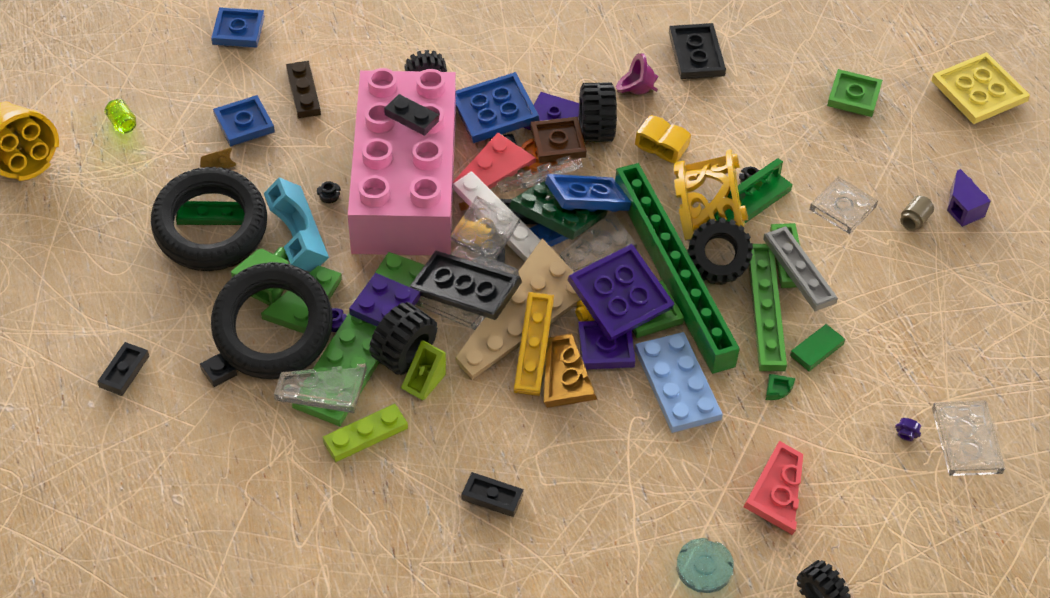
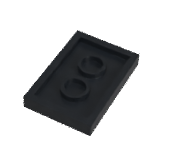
(697, 51)

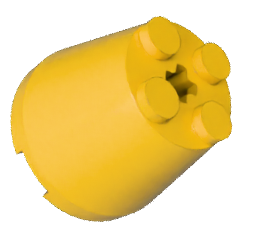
(25, 142)

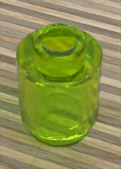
(120, 115)

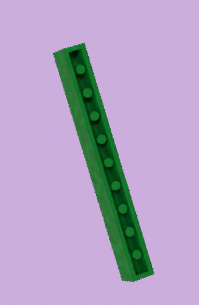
(678, 271)

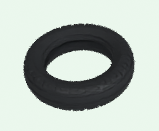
(217, 255)
(264, 277)

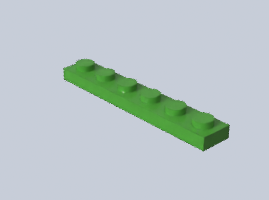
(767, 310)

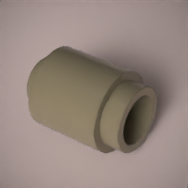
(916, 213)

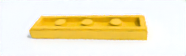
(533, 344)

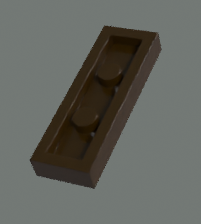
(303, 89)

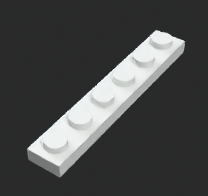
(523, 239)

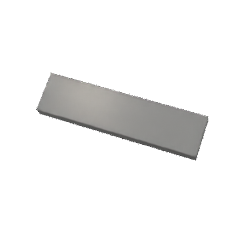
(800, 269)

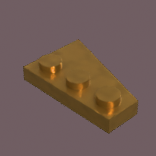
(566, 373)

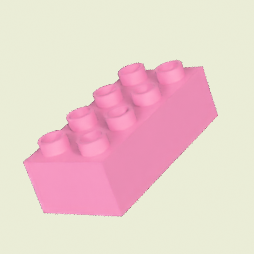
(397, 175)

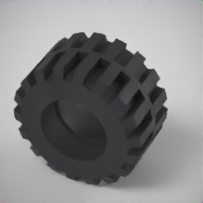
(598, 112)
(729, 232)
(400, 335)

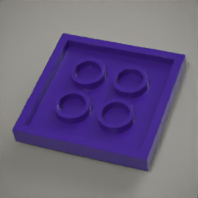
(620, 292)

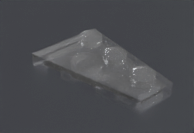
(597, 243)

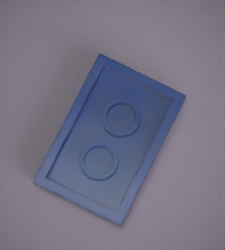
(588, 192)

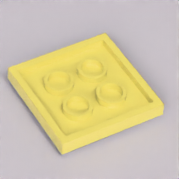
(980, 88)

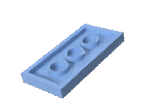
(678, 382)

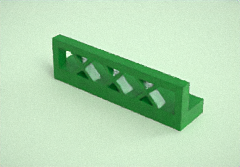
(760, 190)

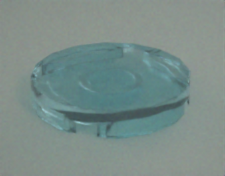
(704, 565)

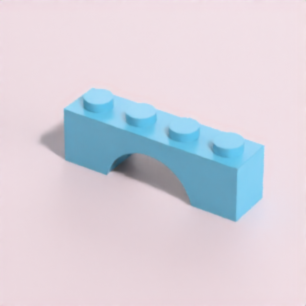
(290, 205)

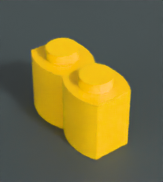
(662, 139)

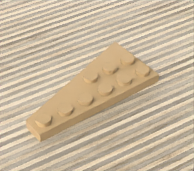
(495, 339)

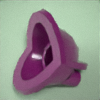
(639, 78)

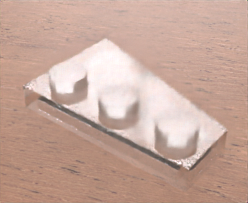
(528, 178)
(329, 389)

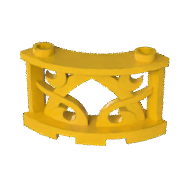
(714, 168)

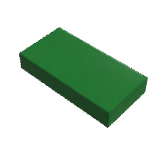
(817, 347)

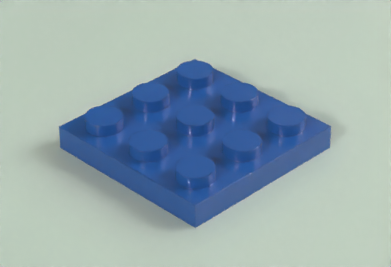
(495, 107)

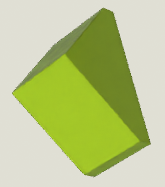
(425, 371)

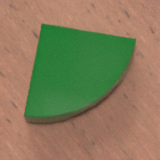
(778, 386)

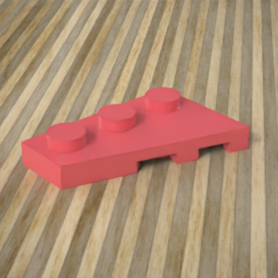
(497, 161)
(777, 488)

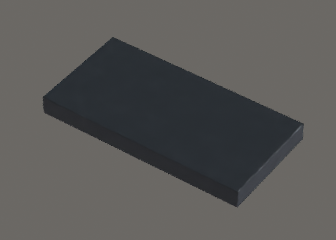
(466, 285)

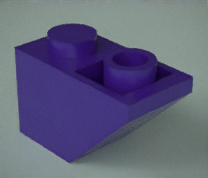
(966, 200)

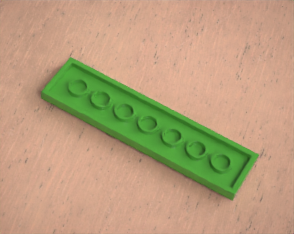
(353, 338)

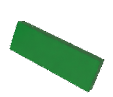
(210, 213)

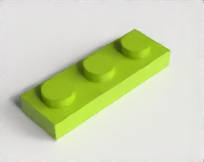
(365, 432)

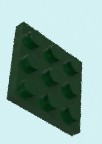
(542, 207)

